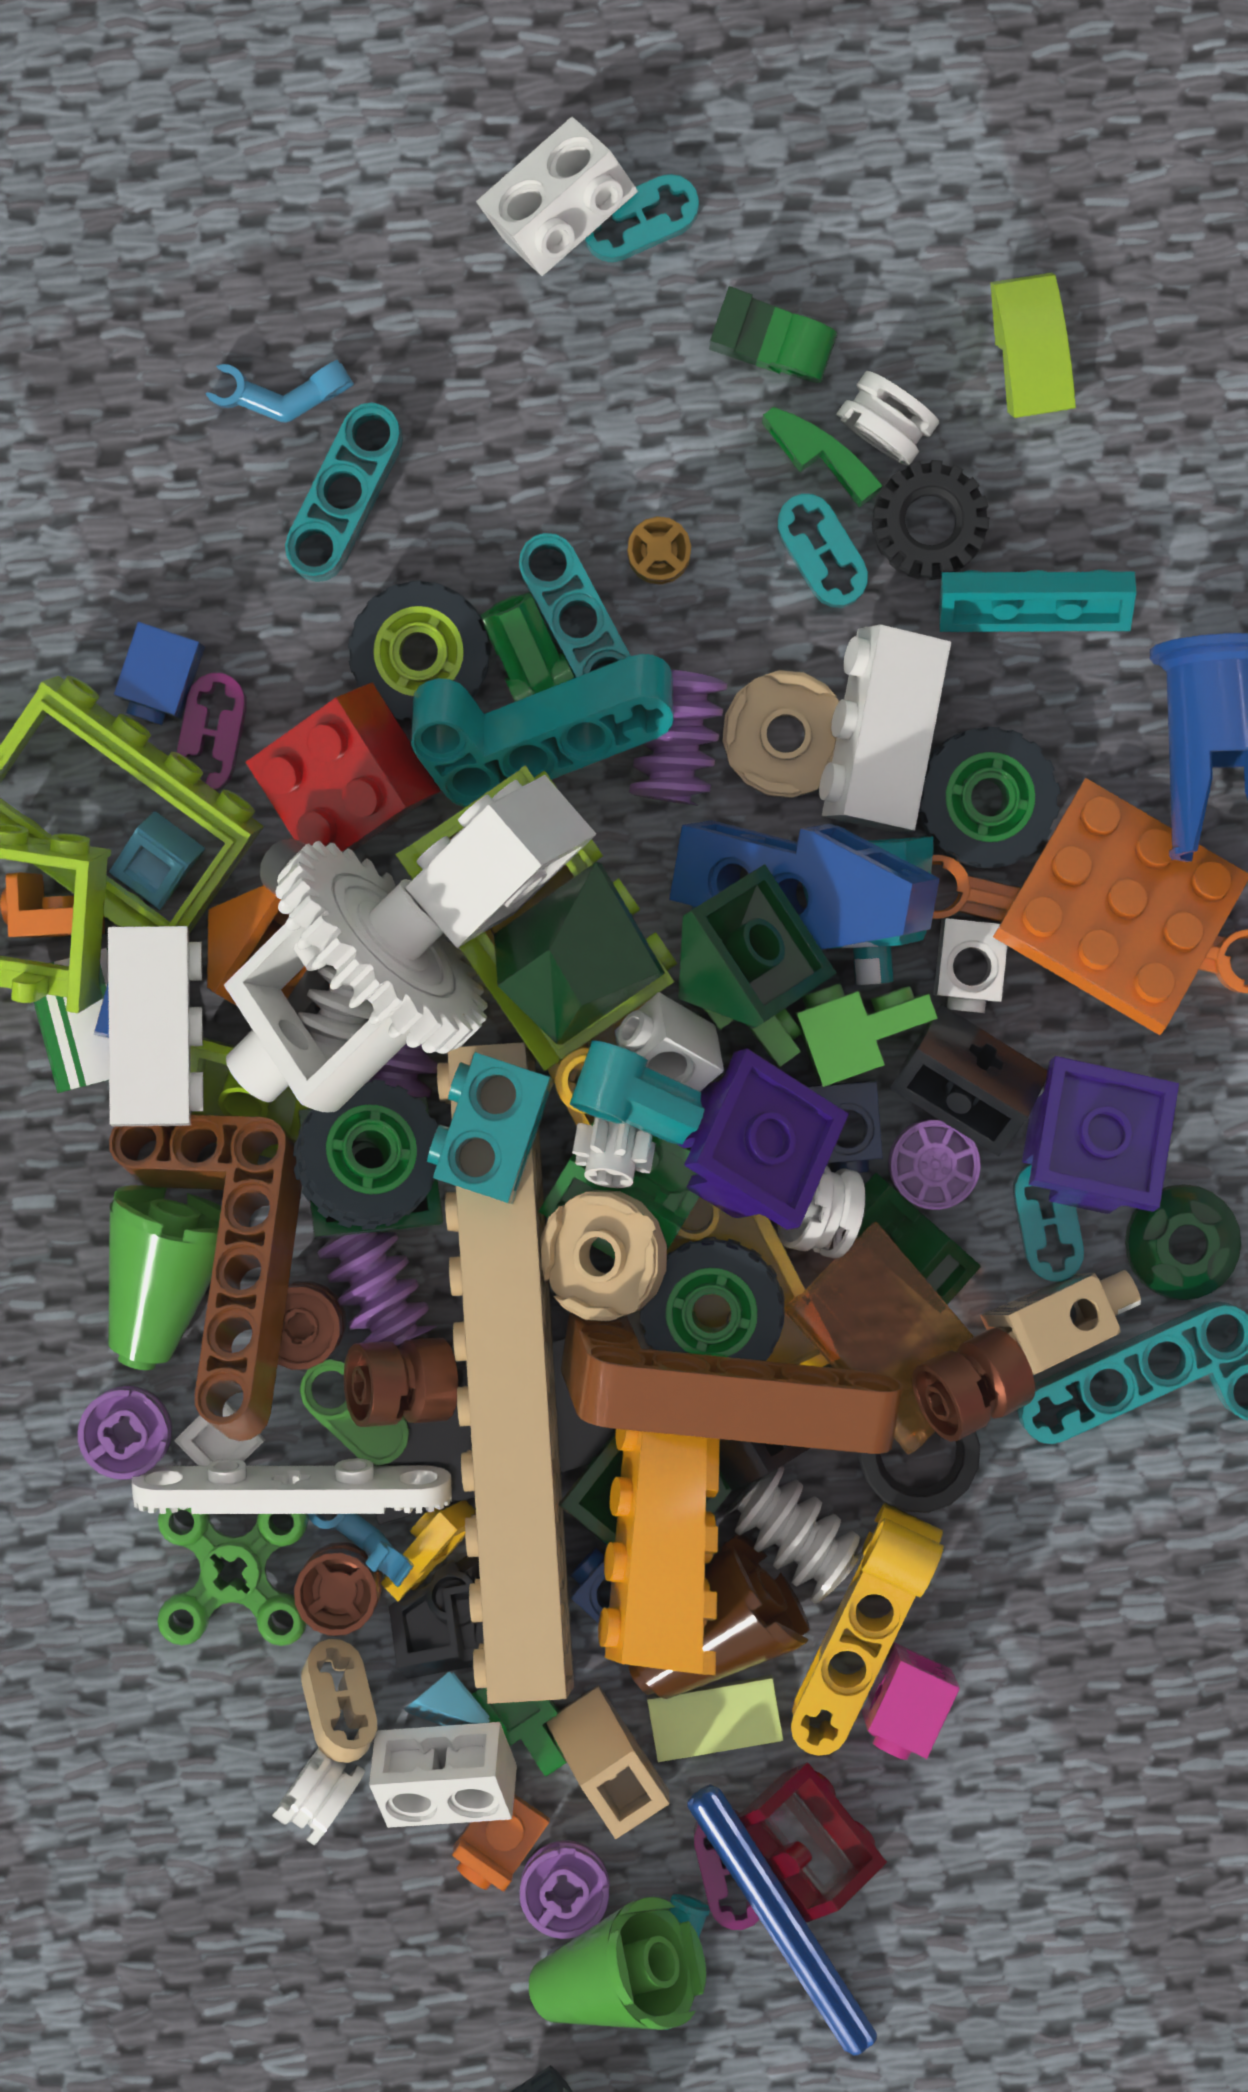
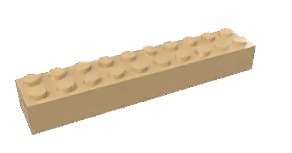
(510, 1415)

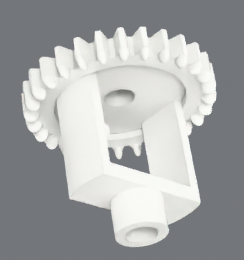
(381, 948)

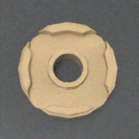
(747, 725)
(637, 1248)

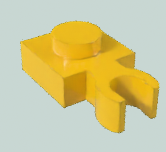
(436, 1537)

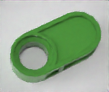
(372, 1443)

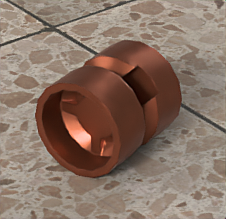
(311, 1325)
(400, 1382)
(970, 1386)
(337, 1589)

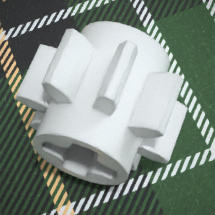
(612, 1152)

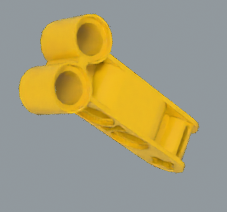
(896, 1565)

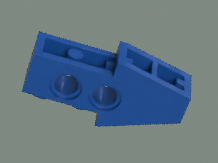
(851, 884)

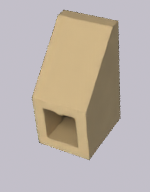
(608, 1762)

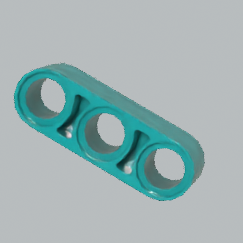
(342, 461)
(567, 591)

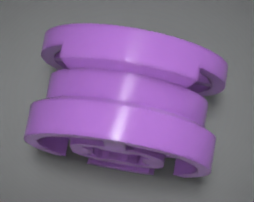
(933, 1164)
(124, 1432)
(564, 1889)

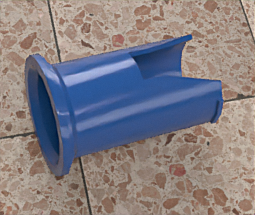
(1204, 724)

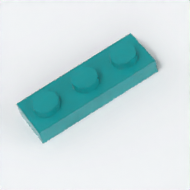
(1036, 601)

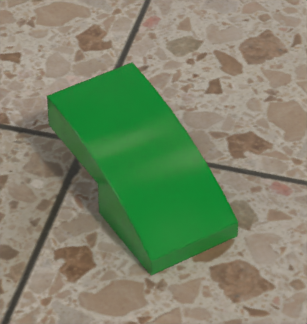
(807, 443)

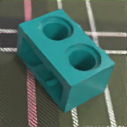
(508, 1133)

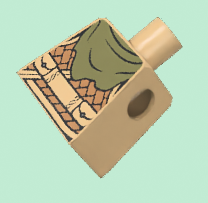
(1043, 1320)

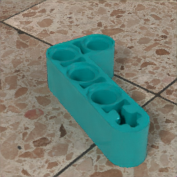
(546, 731)
(1138, 1382)

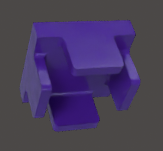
(1100, 1136)
(761, 1142)

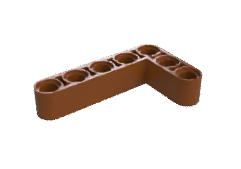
(237, 1249)
(723, 1397)

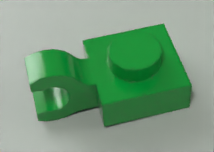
(527, 1723)

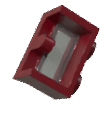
(811, 1842)

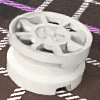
(888, 418)
(834, 1207)
(318, 1795)

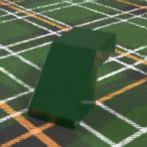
(920, 1240)

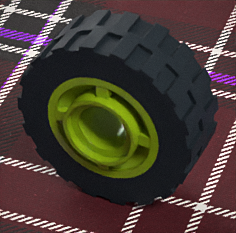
(409, 610)

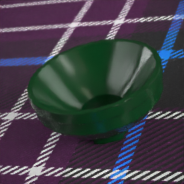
(1149, 1238)

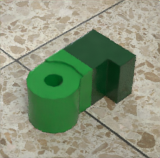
(772, 337)

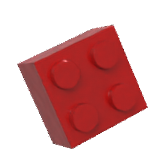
(343, 772)

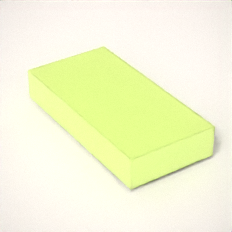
(715, 1719)

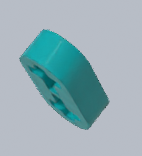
(651, 231)
(835, 542)
(1033, 1232)

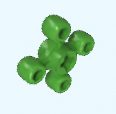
(213, 1591)

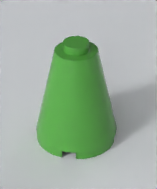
(156, 1270)
(624, 1971)

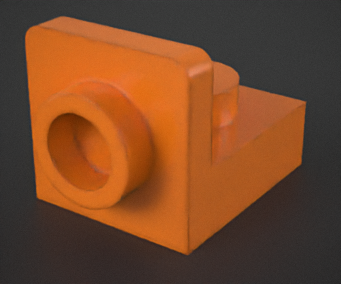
(30, 912)
(494, 1849)

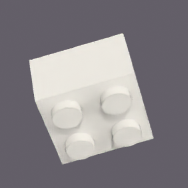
(498, 858)

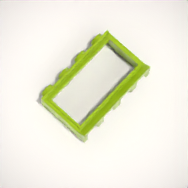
(169, 776)
(481, 950)
(80, 979)

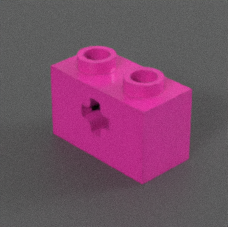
(909, 1703)

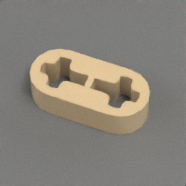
(352, 1698)

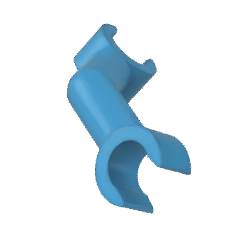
(320, 387)
(372, 1541)

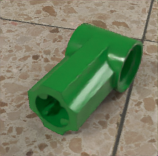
(525, 647)

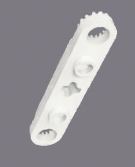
(346, 1488)

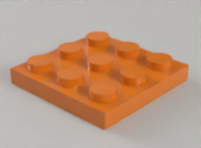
(1118, 910)

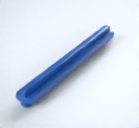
(782, 1919)

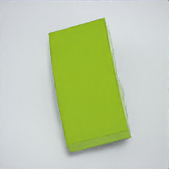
(1034, 345)

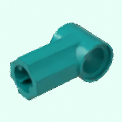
(623, 1090)

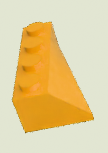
(661, 1553)

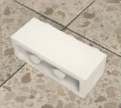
(884, 728)
(153, 1026)

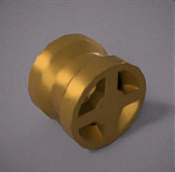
(658, 535)

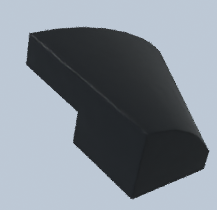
(434, 1623)

